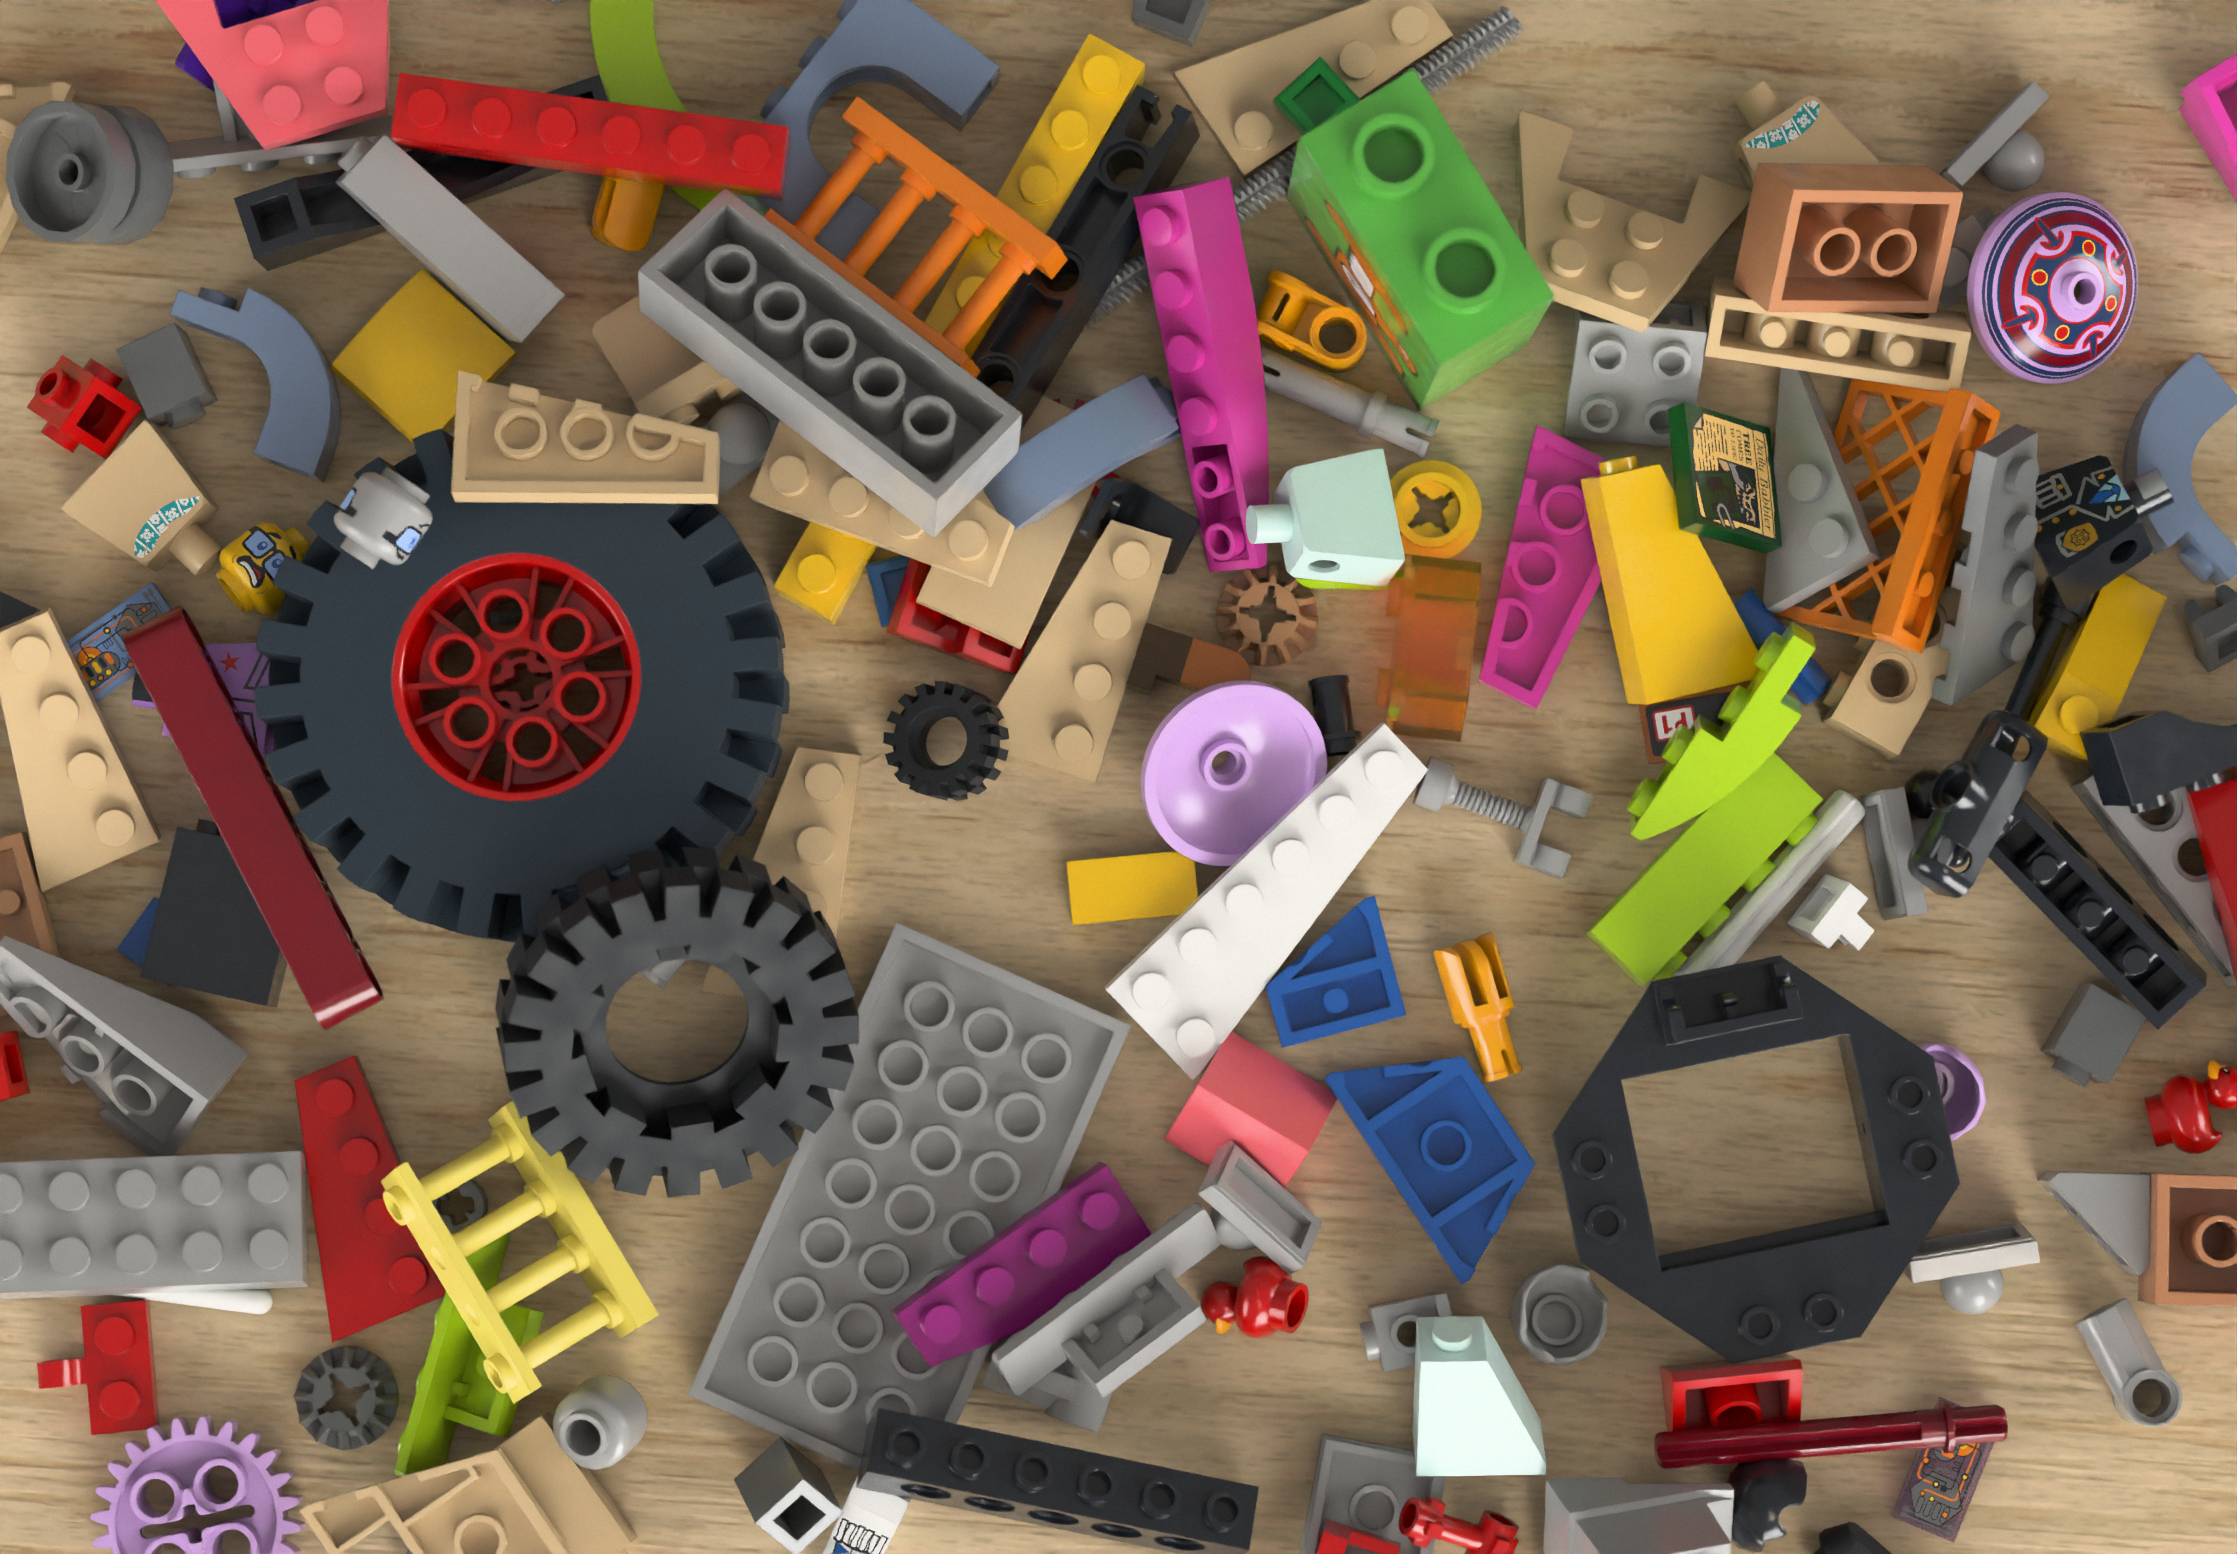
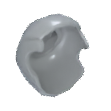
(1559, 1314)

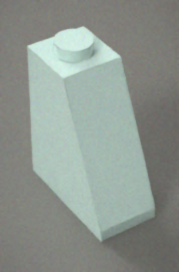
(1470, 1404)

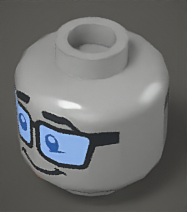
(383, 518)

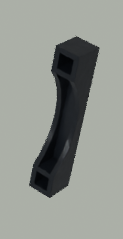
(317, 215)
(2154, 753)

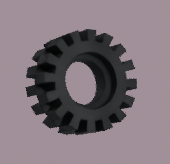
(911, 733)

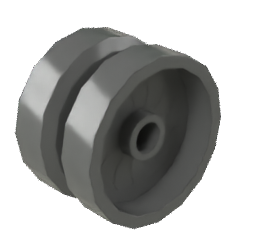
(89, 173)

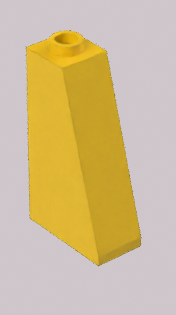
(1661, 591)

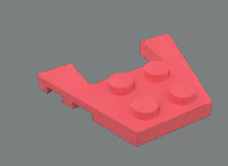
(294, 68)

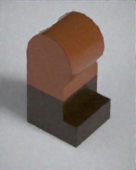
(1182, 662)

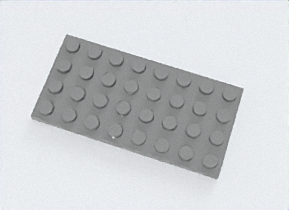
(944, 1138)

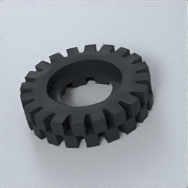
(644, 1127)

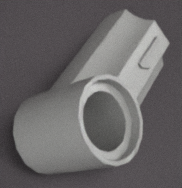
(2127, 1359)
(1061, 1392)

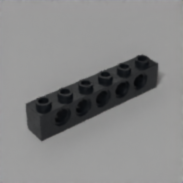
(1055, 1486)

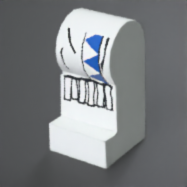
(866, 1523)

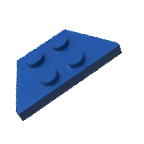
(1440, 1149)

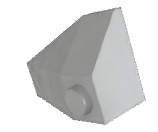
(137, 1053)

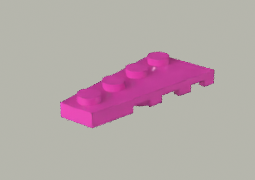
(1546, 572)

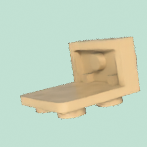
(656, 368)

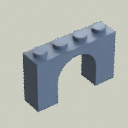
(880, 44)

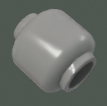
(600, 1421)

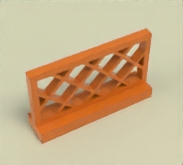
(1927, 520)

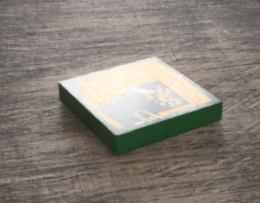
(1724, 478)

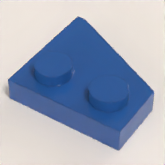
(1338, 981)

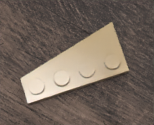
(559, 451)

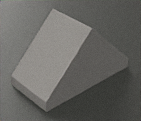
(2111, 1210)

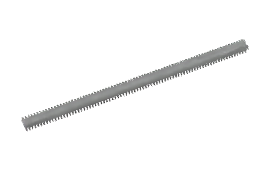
(1277, 175)

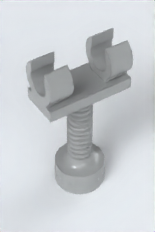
(1442, 787)

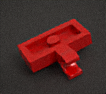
(115, 1367)

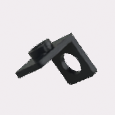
(1144, 510)

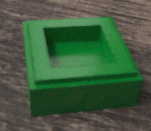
(1314, 97)

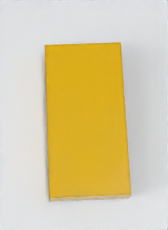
(1130, 887)

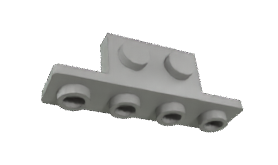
(239, 146)
(1120, 1315)

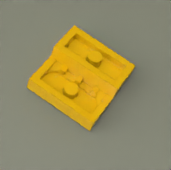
(412, 354)

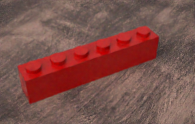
(590, 136)

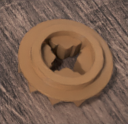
(1243, 634)

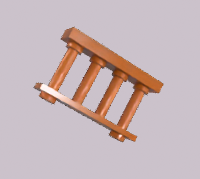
(972, 215)

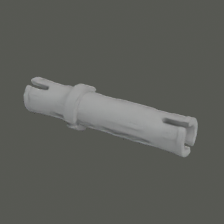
(1348, 403)

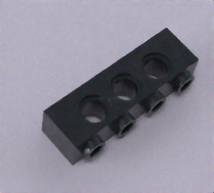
(2096, 913)

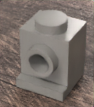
(1381, 1332)

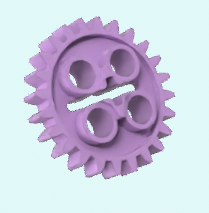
(186, 1466)

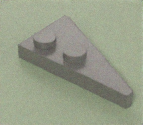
(1817, 505)

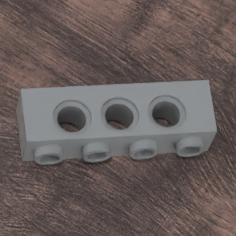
(2154, 856)

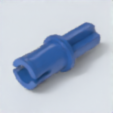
(1760, 624)

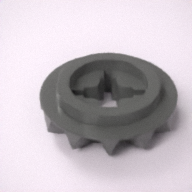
(355, 1368)

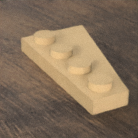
(1360, 44)
(817, 489)
(1079, 668)
(67, 765)
(807, 838)

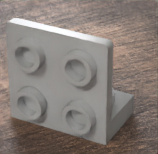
(1630, 378)

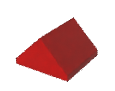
(1732, 1393)

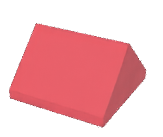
(1256, 1105)

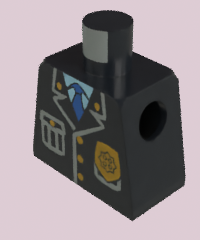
(2093, 524)

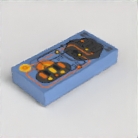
(101, 647)

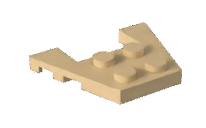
(1603, 251)
(444, 1509)

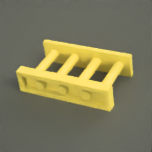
(582, 1248)

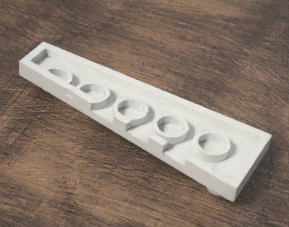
(1236, 935)

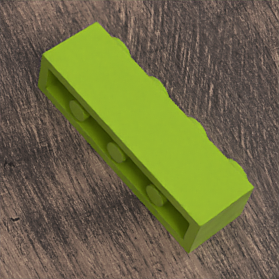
(1702, 869)

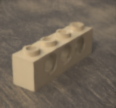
(1875, 347)
(1882, 721)

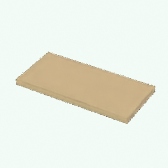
(1026, 568)

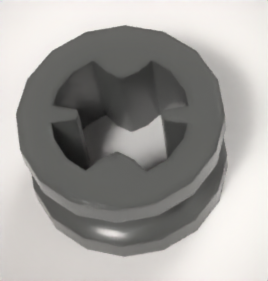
(468, 1189)

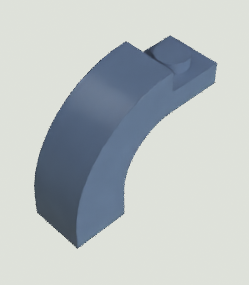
(305, 398)
(2166, 439)
(1084, 449)

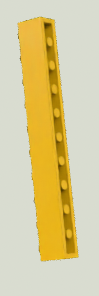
(1073, 126)

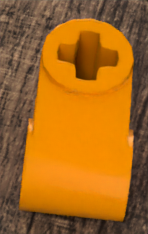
(1304, 321)

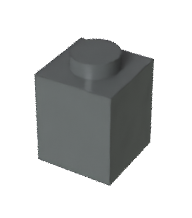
(168, 377)
(2092, 1035)
(788, 1496)

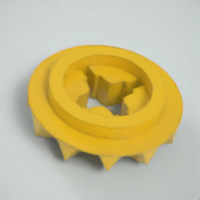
(1461, 516)

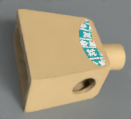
(1799, 134)
(148, 504)

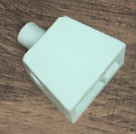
(1334, 520)

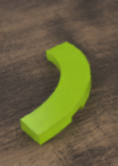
(632, 65)

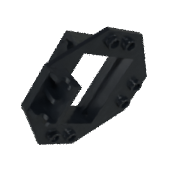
(1783, 1285)

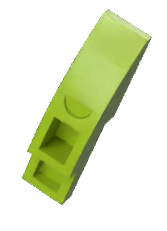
(1715, 760)

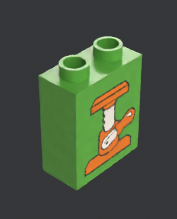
(1416, 240)

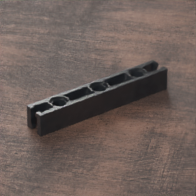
(1096, 236)

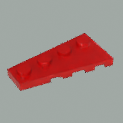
(366, 1257)

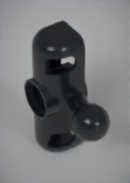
(1970, 802)

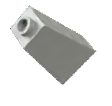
(447, 237)

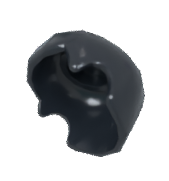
(1760, 1495)

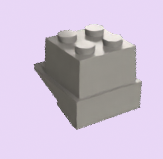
(1637, 1518)

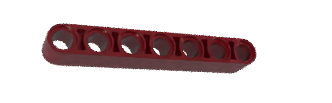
(253, 817)

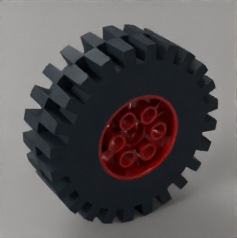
(399, 788)

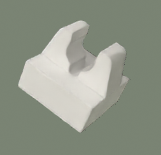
(1832, 915)

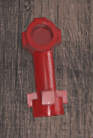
(1426, 1520)

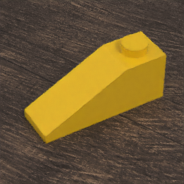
(2096, 665)

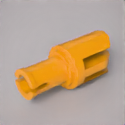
(625, 213)
(1480, 1001)

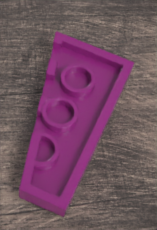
(1024, 1269)

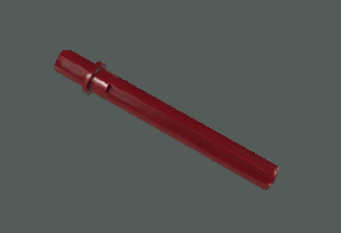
(1832, 1436)

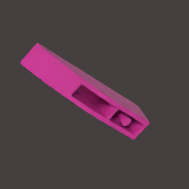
(1211, 358)

